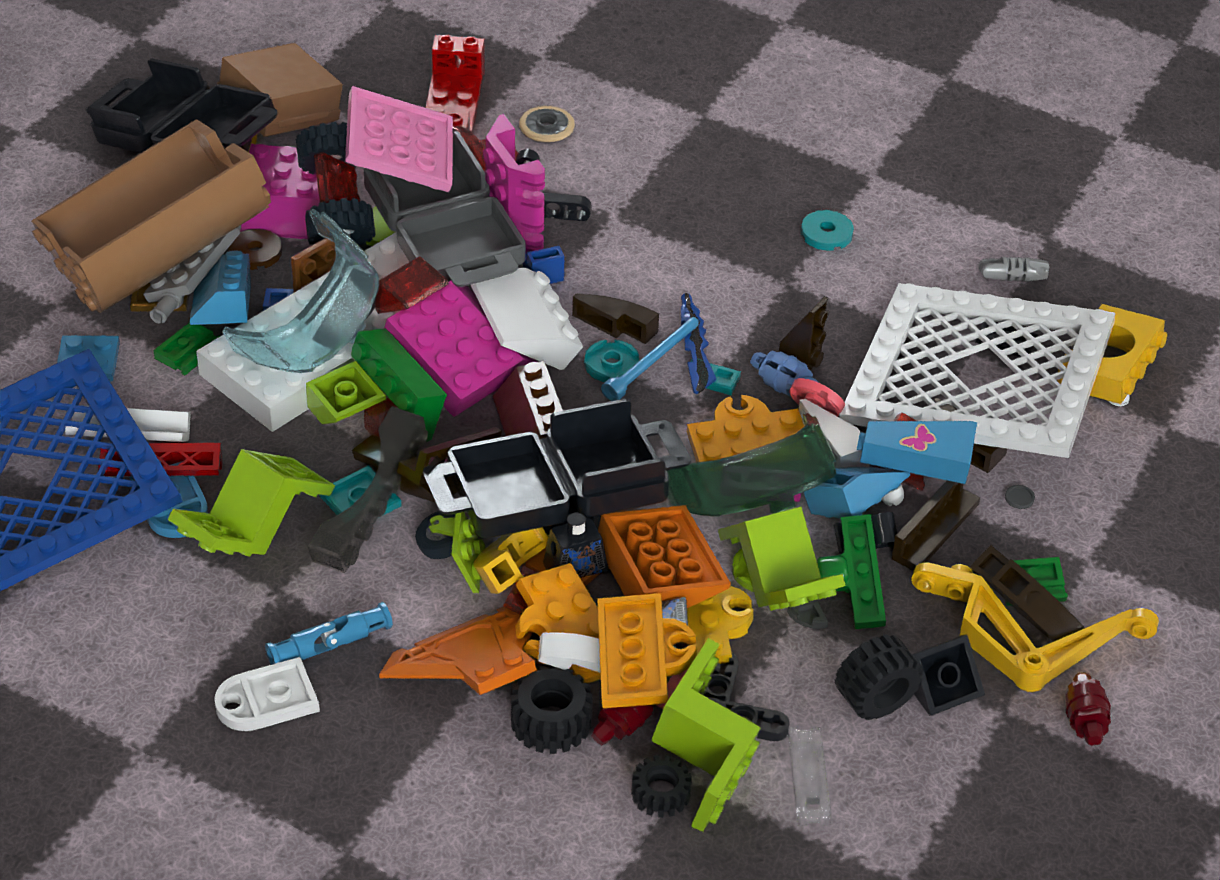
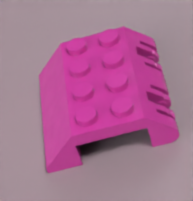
(509, 179)

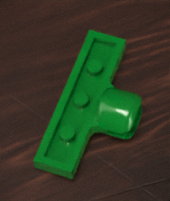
(859, 571)

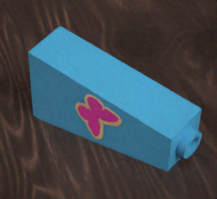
(920, 447)

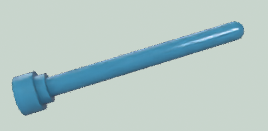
(616, 387)

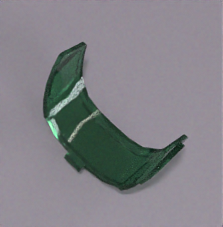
(757, 476)

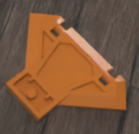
(477, 651)

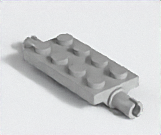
(185, 277)

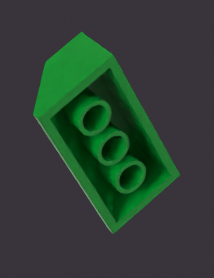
(399, 376)

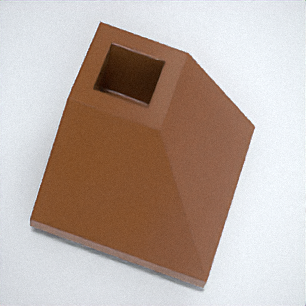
(312, 263)

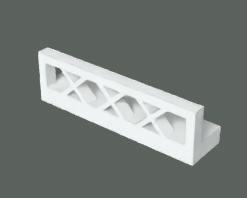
(154, 424)

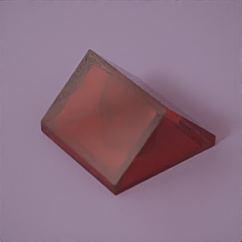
(408, 286)

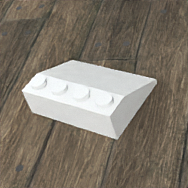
(529, 317)

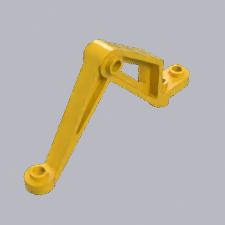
(1030, 665)

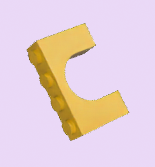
(1137, 336)

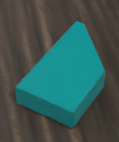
(725, 379)

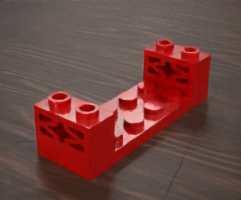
(457, 77)

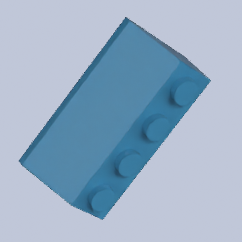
(223, 292)

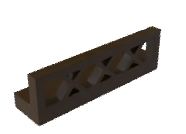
(438, 454)
(933, 524)

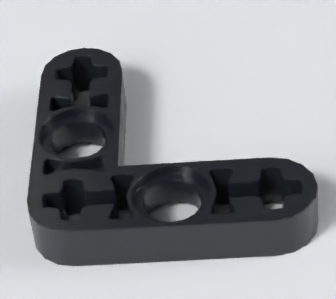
(572, 201)
(752, 712)

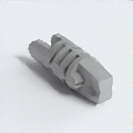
(1014, 268)

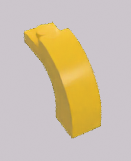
(502, 558)

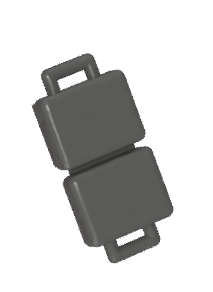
(451, 228)

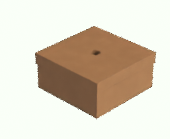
(295, 81)

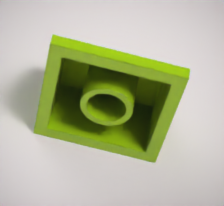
(342, 393)

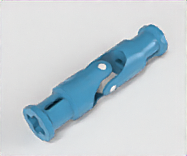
(333, 634)

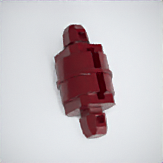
(1088, 708)
(620, 722)

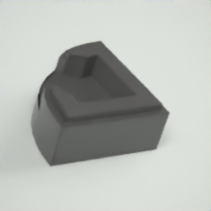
(810, 614)

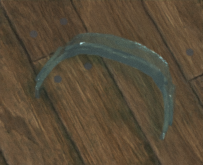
(329, 317)

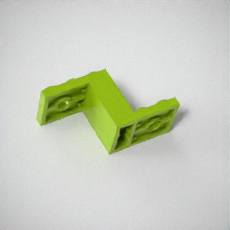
(250, 504)
(781, 560)
(707, 735)

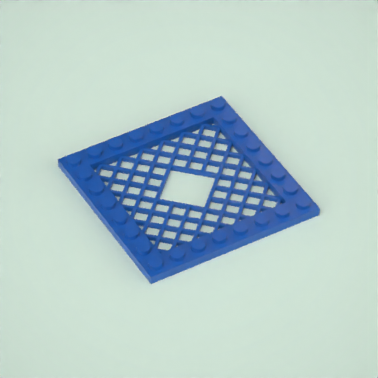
(150, 491)

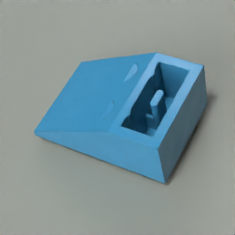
(852, 491)

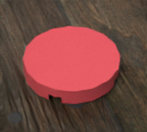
(817, 394)

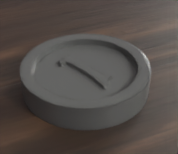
(1019, 496)

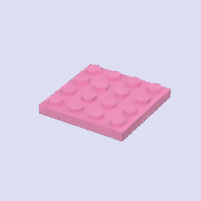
(399, 139)

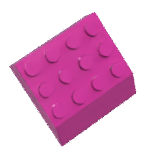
(290, 192)
(455, 346)

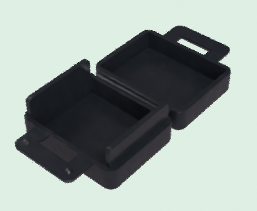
(170, 101)
(588, 454)

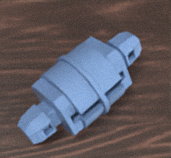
(780, 370)

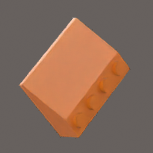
(661, 554)

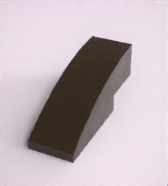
(616, 316)

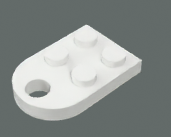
(266, 696)

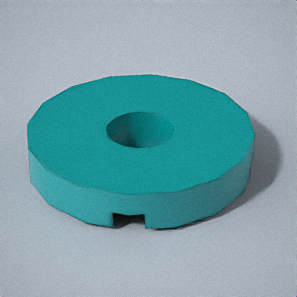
(840, 225)
(599, 352)

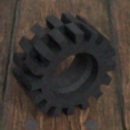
(661, 801)

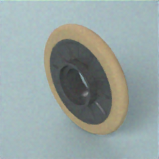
(532, 126)

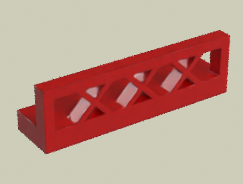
(197, 459)

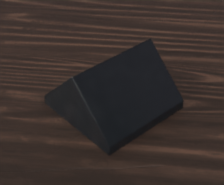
(948, 675)

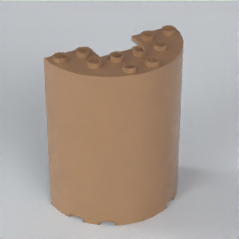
(151, 214)

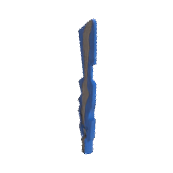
(699, 369)

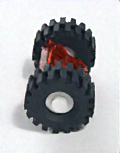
(324, 152)

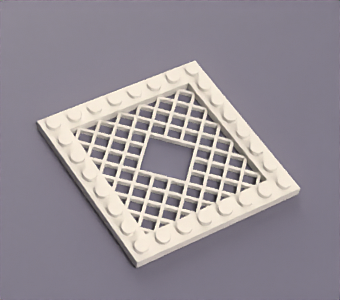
(1053, 435)

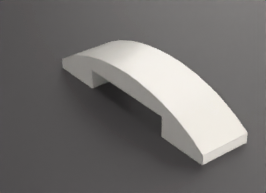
(567, 649)

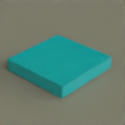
(351, 488)

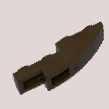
(1025, 594)

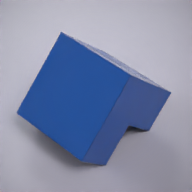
(548, 261)

